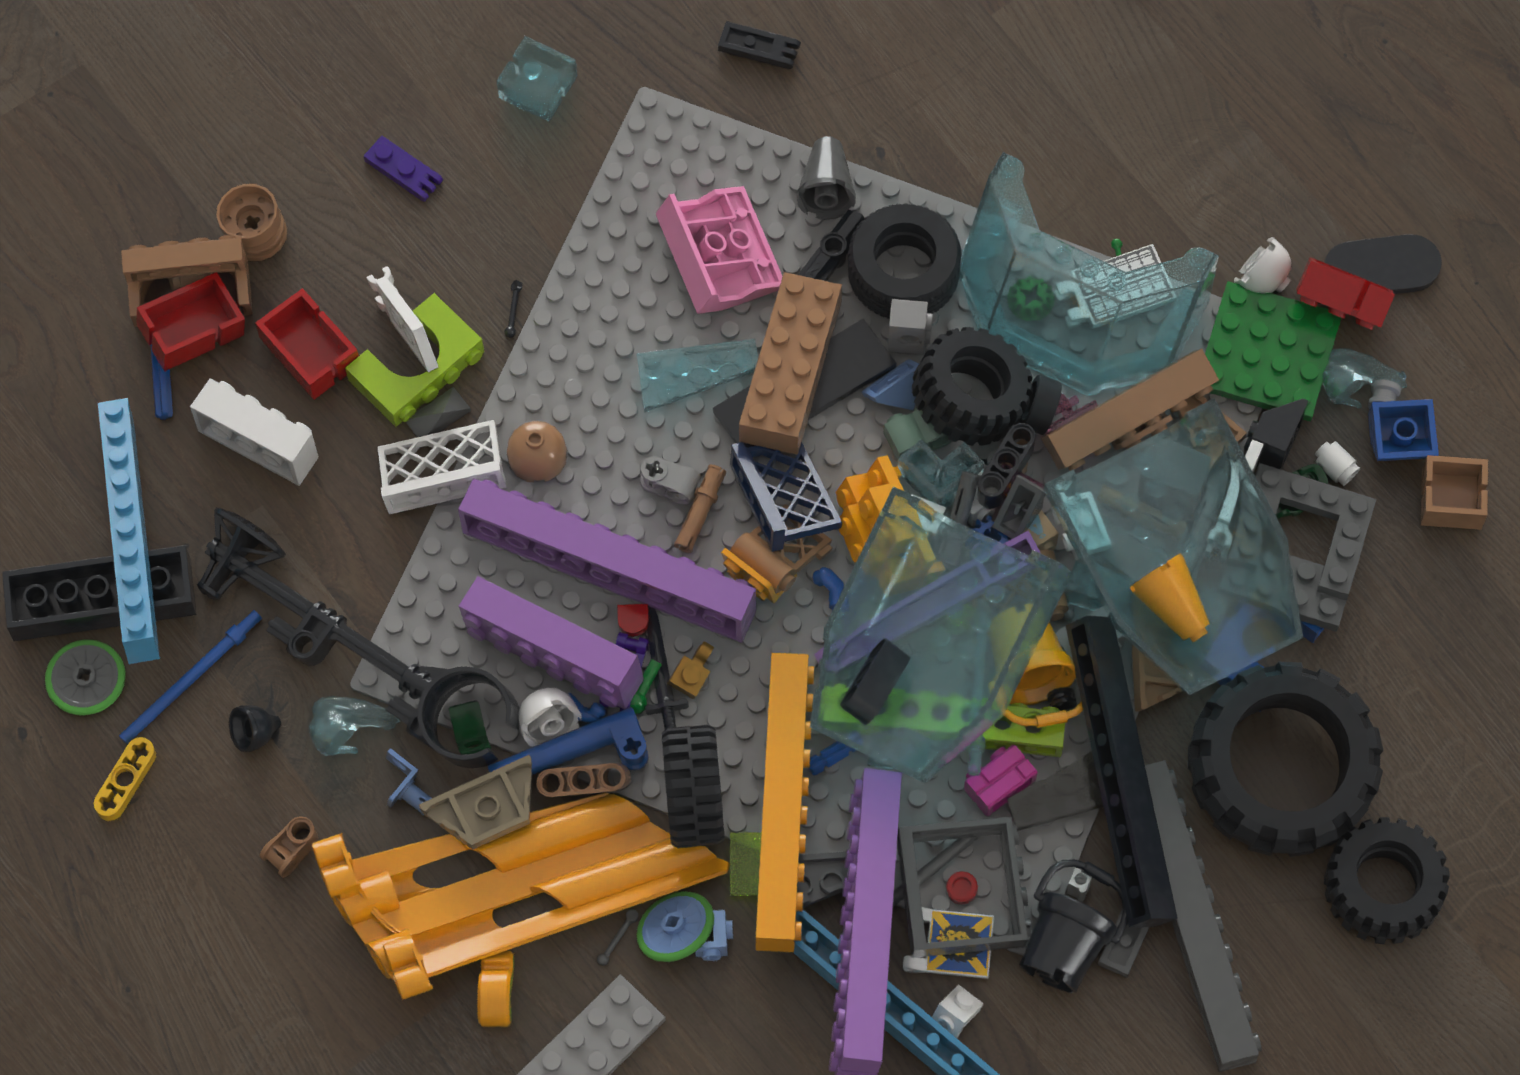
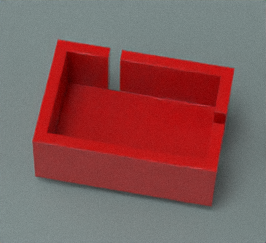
(1344, 293)
(190, 321)
(304, 347)

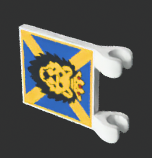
(949, 927)

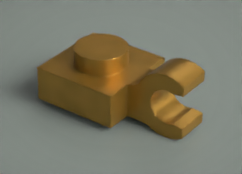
(690, 673)

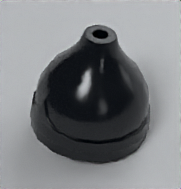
(251, 727)

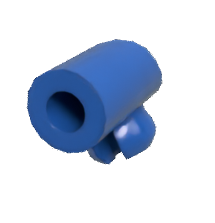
(831, 581)

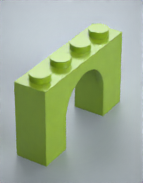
(401, 396)

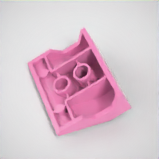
(719, 249)

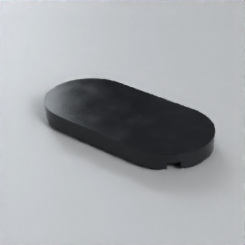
(1395, 262)

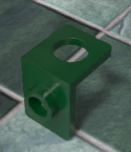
(468, 727)

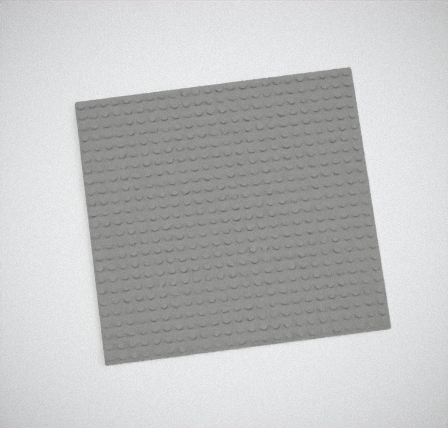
(579, 371)

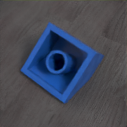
(1403, 429)

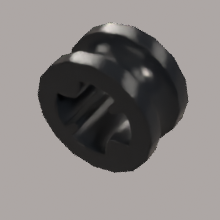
(1062, 698)

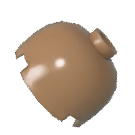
(536, 451)

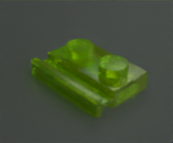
(744, 863)

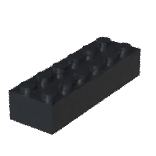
(84, 594)

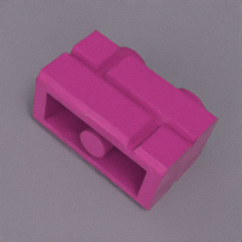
(1000, 779)

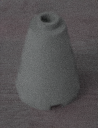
(826, 181)

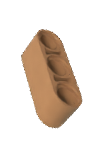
(568, 779)

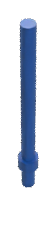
(234, 636)

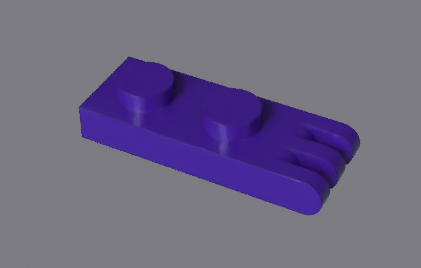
(402, 168)

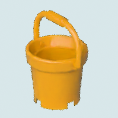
(1046, 671)

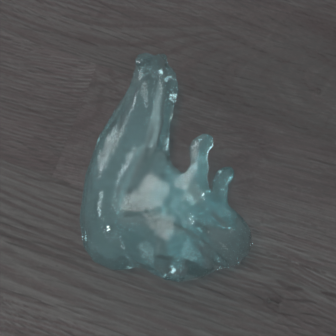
(1351, 370)
(340, 717)

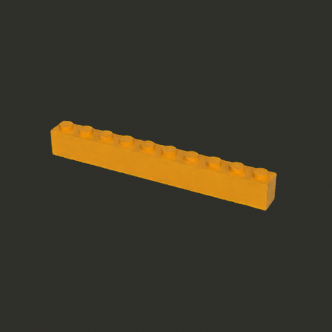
(783, 803)

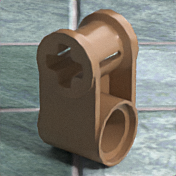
(289, 847)

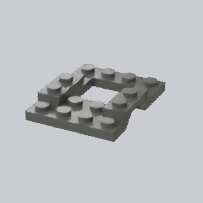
(1318, 587)

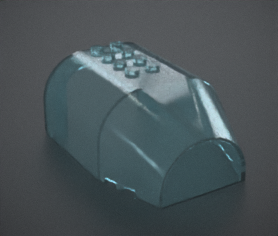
(1193, 498)
(961, 614)

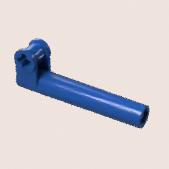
(617, 729)

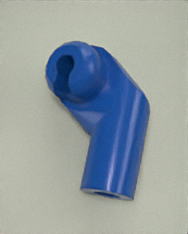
(590, 714)

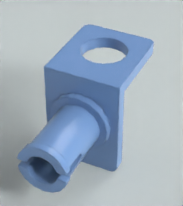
(407, 789)

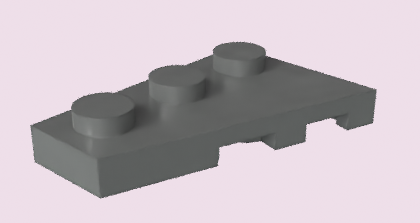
(822, 876)

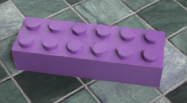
(551, 643)

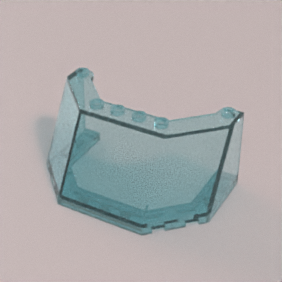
(1069, 309)

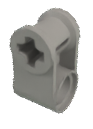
(671, 479)

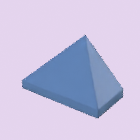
(894, 387)

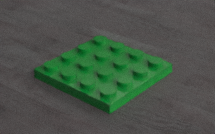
(1270, 348)

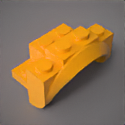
(862, 501)

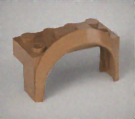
(176, 259)

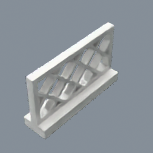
(443, 484)

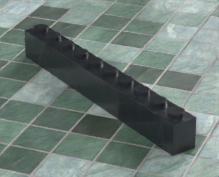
(1121, 772)

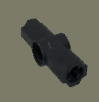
(824, 263)

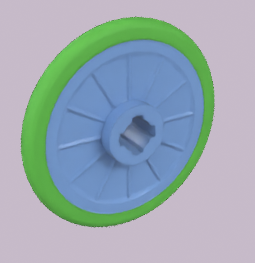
(675, 926)

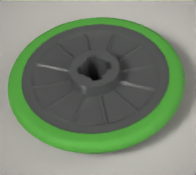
(81, 696)

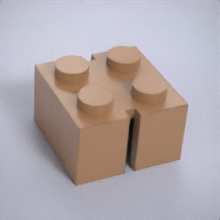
(1452, 490)

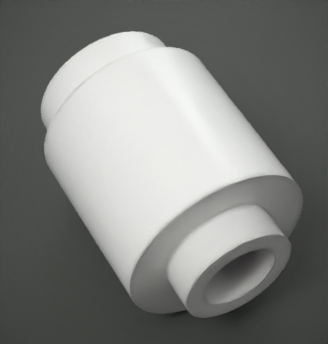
(1337, 462)

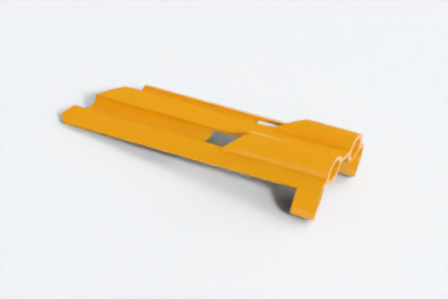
(584, 853)

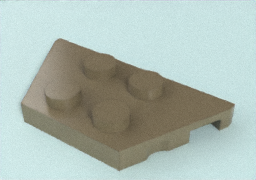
(485, 805)

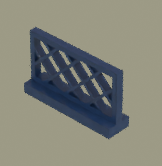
(763, 503)

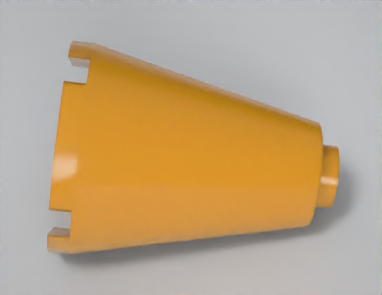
(1174, 598)

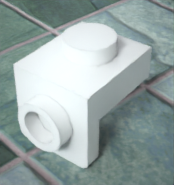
(957, 1010)

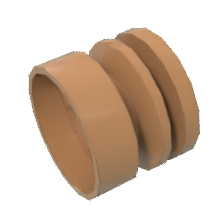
(251, 208)

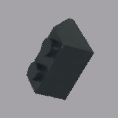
(1277, 432)

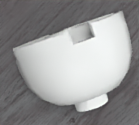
(1266, 269)
(547, 715)

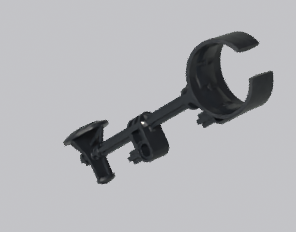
(324, 628)

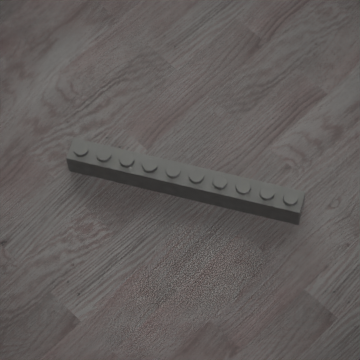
(1200, 931)

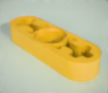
(121, 766)

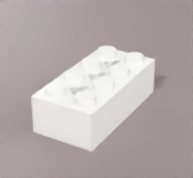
(255, 431)

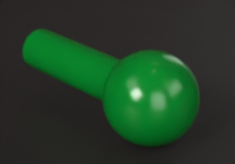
(639, 700)

